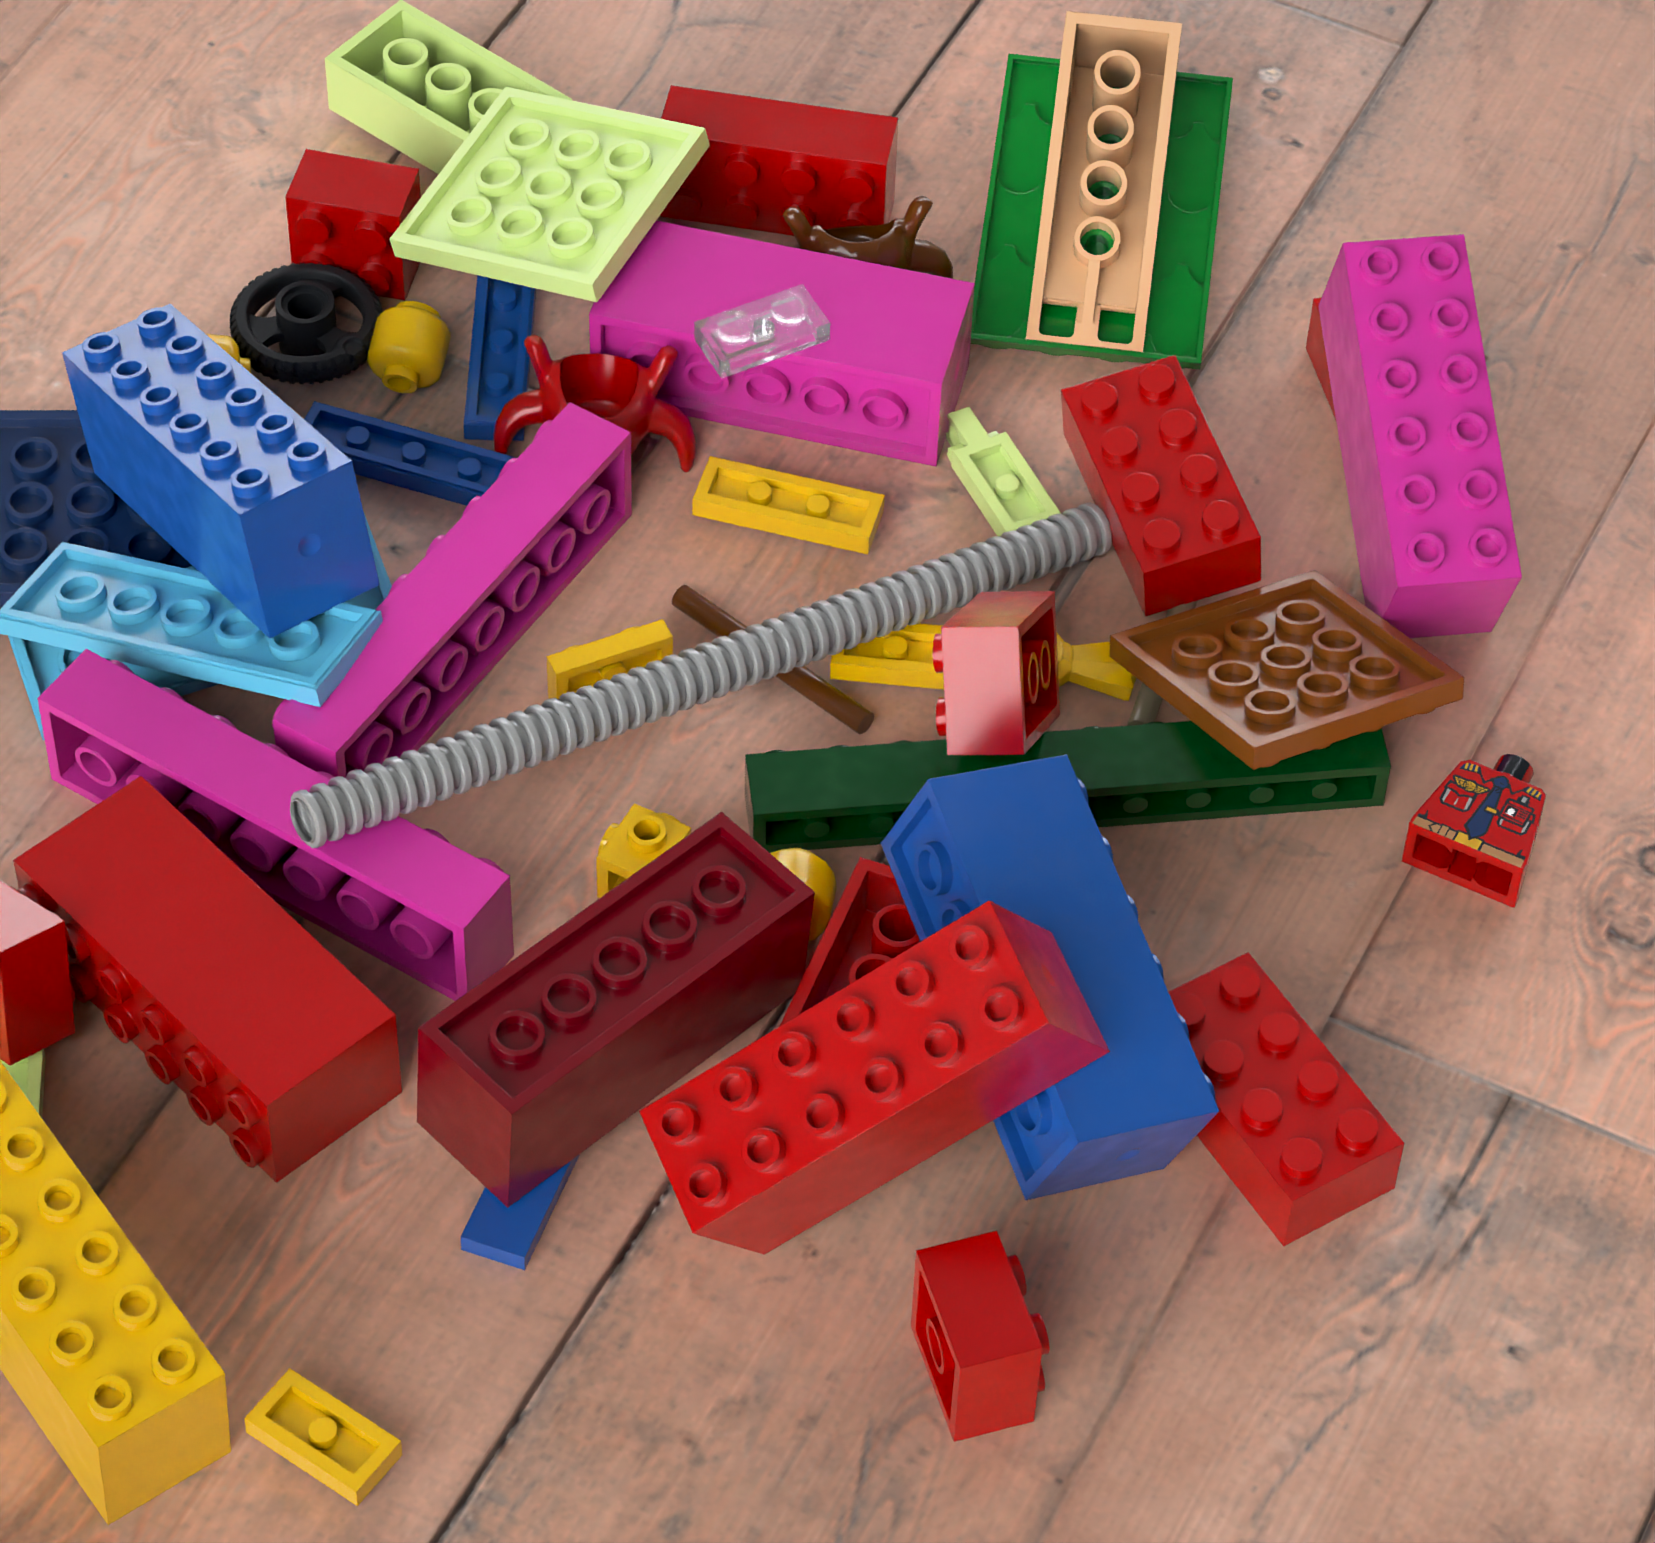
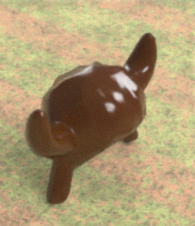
(884, 244)

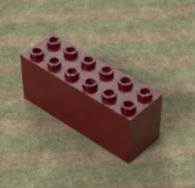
(612, 1008)

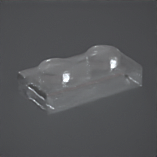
(762, 331)

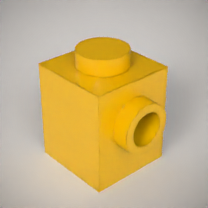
(634, 844)

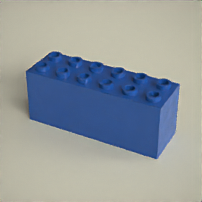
(222, 469)
(1036, 850)

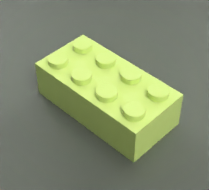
(419, 83)

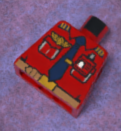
(1479, 828)

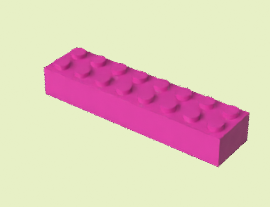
(471, 596)
(383, 889)

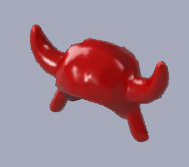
(605, 386)

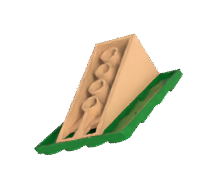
(1103, 198)

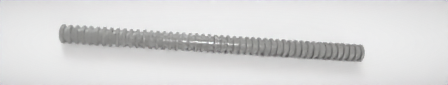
(694, 676)

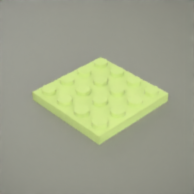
(550, 193)

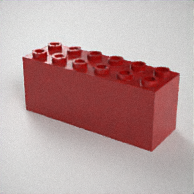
(213, 980)
(873, 1080)

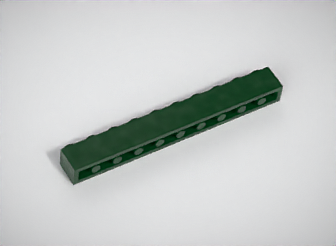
(1129, 773)

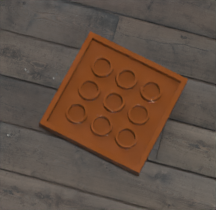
(1286, 669)

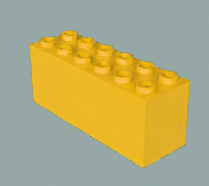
(94, 1332)

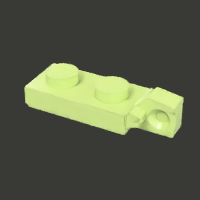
(995, 474)

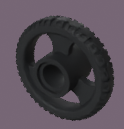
(303, 323)

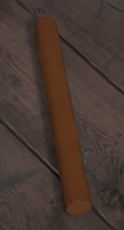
(800, 678)

